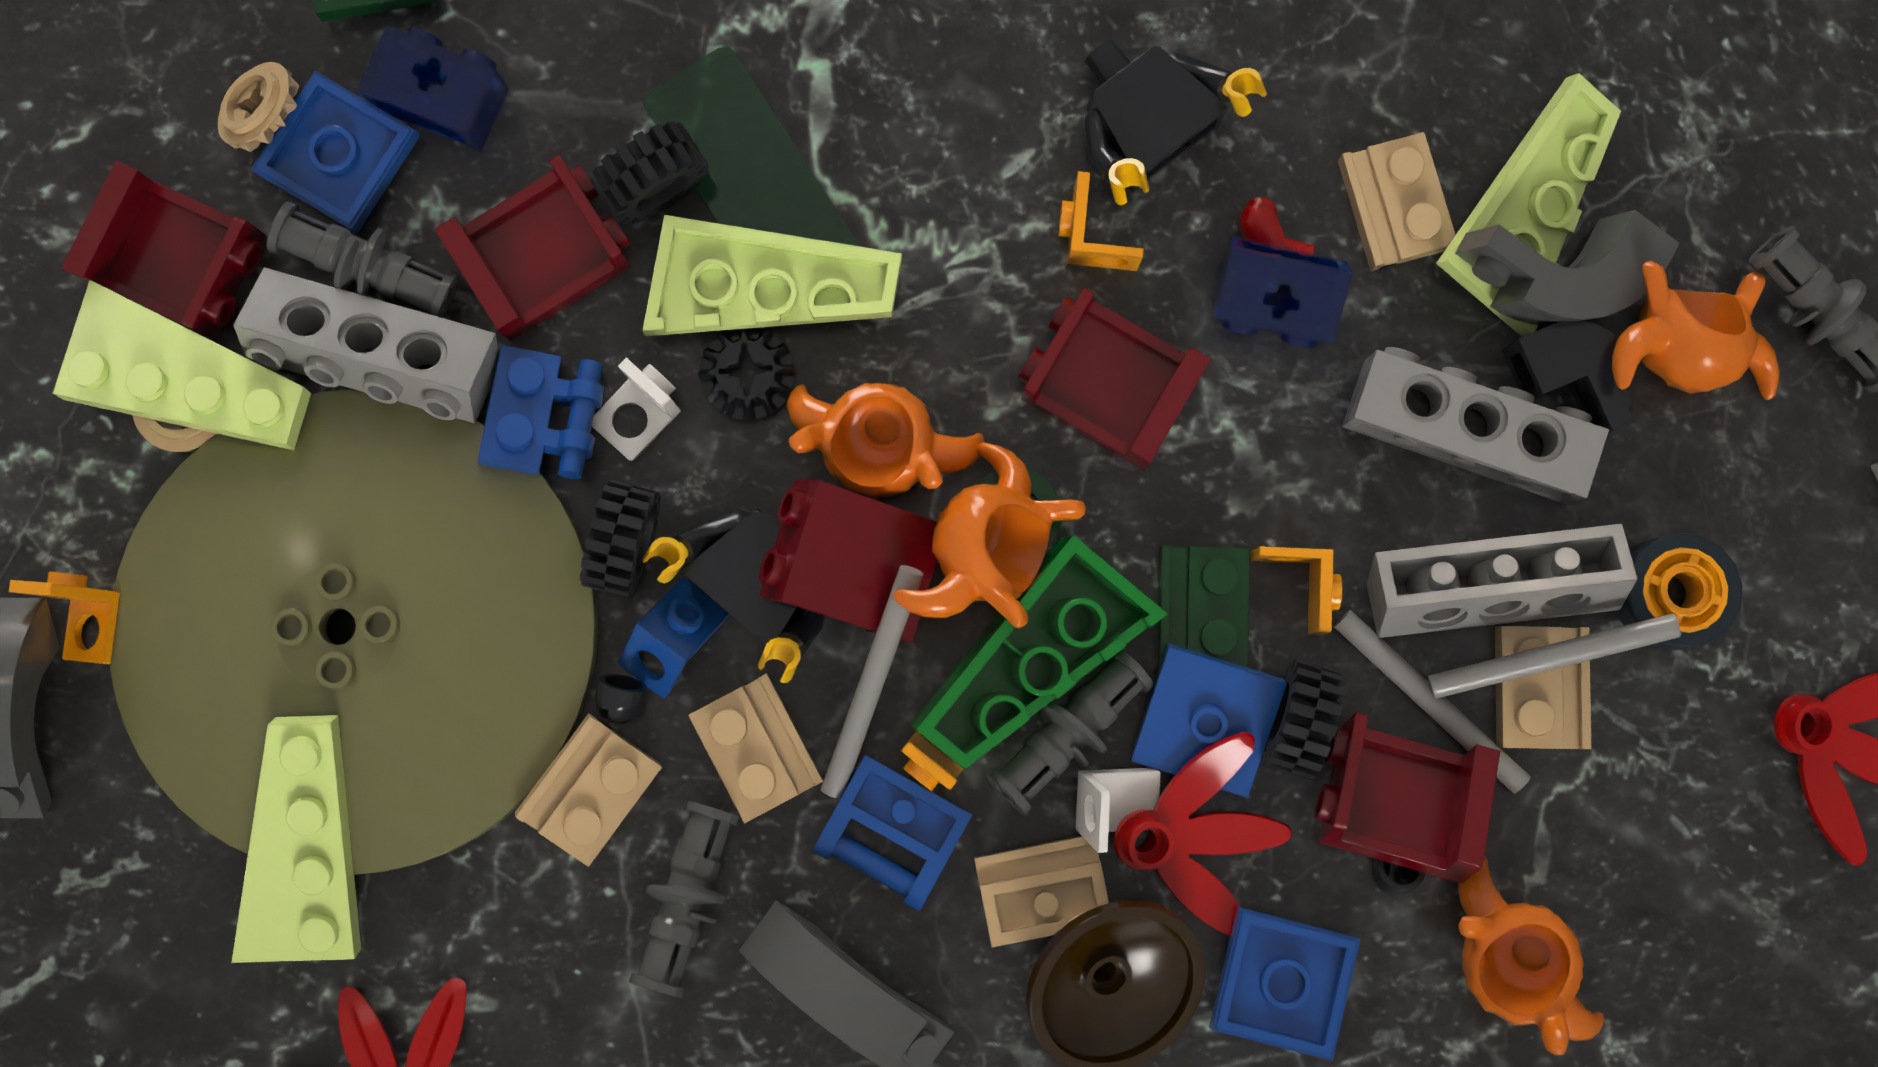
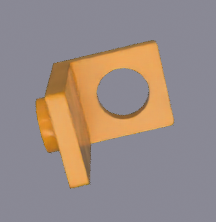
(1090, 254)
(1324, 586)
(83, 604)
(929, 764)

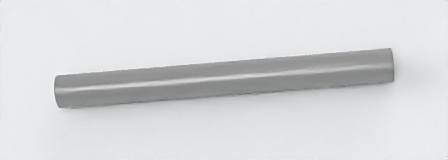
(1554, 656)
(870, 686)
(1418, 689)

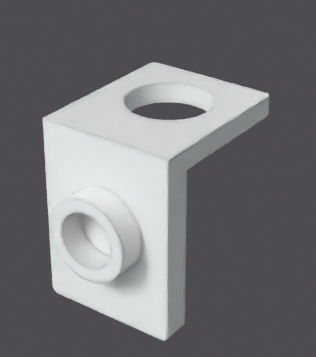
(643, 388)
(1109, 796)

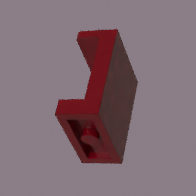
(537, 250)
(165, 251)
(1110, 379)
(844, 553)
(1407, 801)

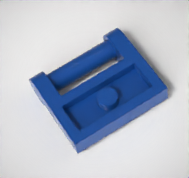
(904, 815)

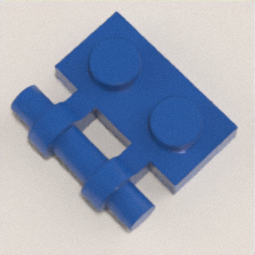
(522, 407)

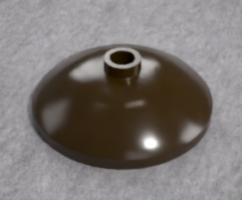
(1129, 1004)

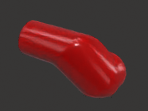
(1262, 225)

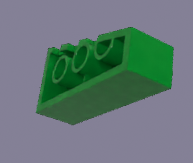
(1076, 620)

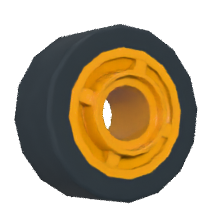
(1709, 583)

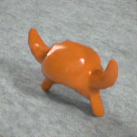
(1696, 337)
(878, 439)
(990, 543)
(1524, 964)

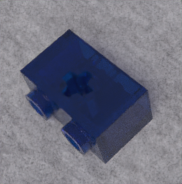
(458, 110)
(1314, 282)

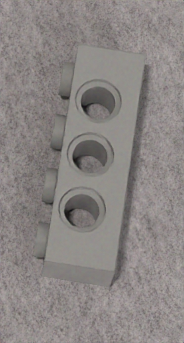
(288, 307)
(1569, 438)
(1500, 580)

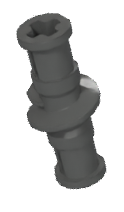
(361, 262)
(1822, 301)
(1069, 730)
(683, 899)

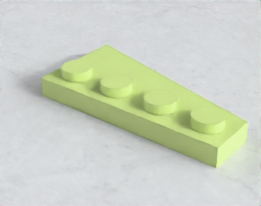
(1541, 183)
(752, 278)
(164, 372)
(299, 858)

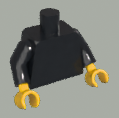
(1155, 111)
(726, 566)

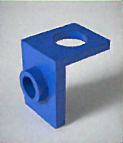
(672, 633)

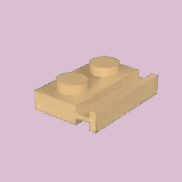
(1397, 201)
(1544, 707)
(756, 748)
(588, 790)
(1039, 888)

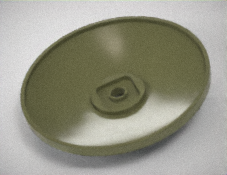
(462, 606)

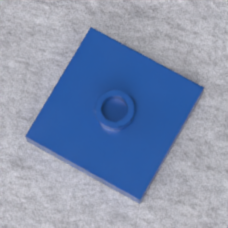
(336, 152)
(1201, 703)
(1284, 983)

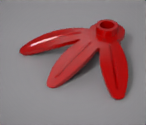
(1826, 740)
(1177, 835)
(434, 1039)

